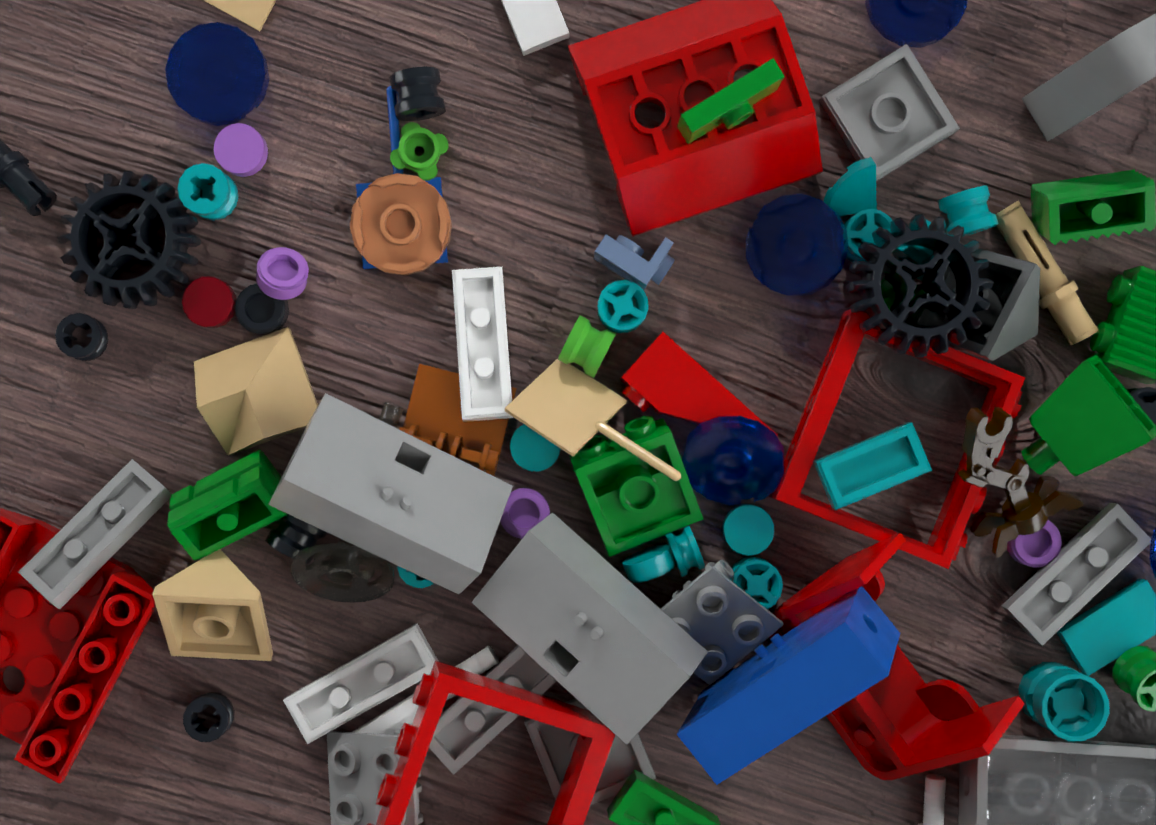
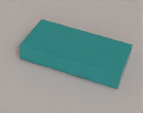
(872, 465)
(1111, 627)

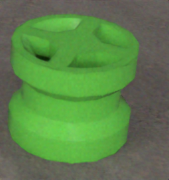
(586, 346)

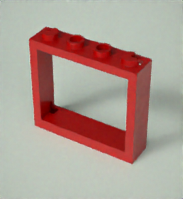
(961, 498)
(431, 694)

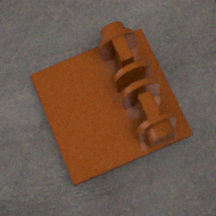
(436, 419)

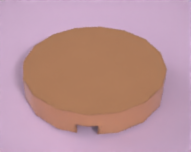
(401, 224)

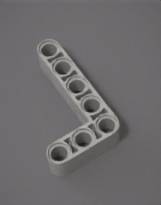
(1095, 80)

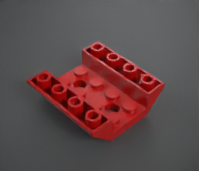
(678, 64)
(64, 653)

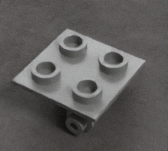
(720, 619)
(355, 775)

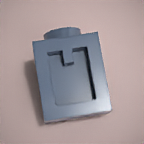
(625, 260)

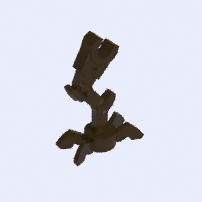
(1022, 511)

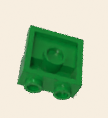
(630, 496)

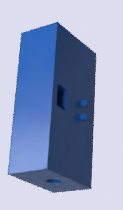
(790, 684)

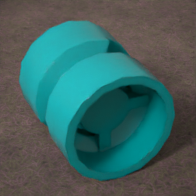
(1064, 701)

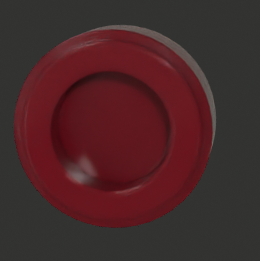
(209, 302)

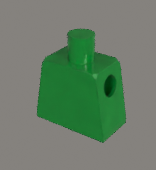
(1087, 422)

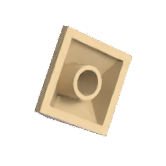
(254, 391)
(213, 612)

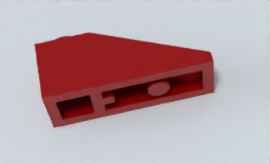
(679, 386)

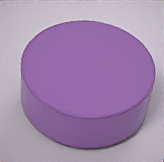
(240, 150)
(282, 273)
(524, 511)
(1036, 548)

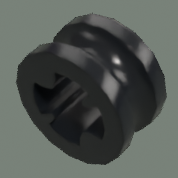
(64, 337)
(194, 726)

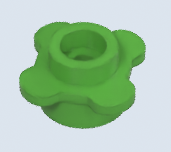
(413, 137)

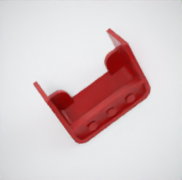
(900, 721)

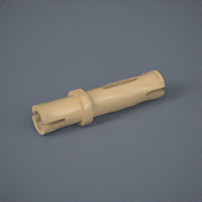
(1055, 289)

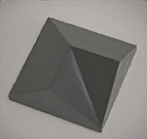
(1012, 310)

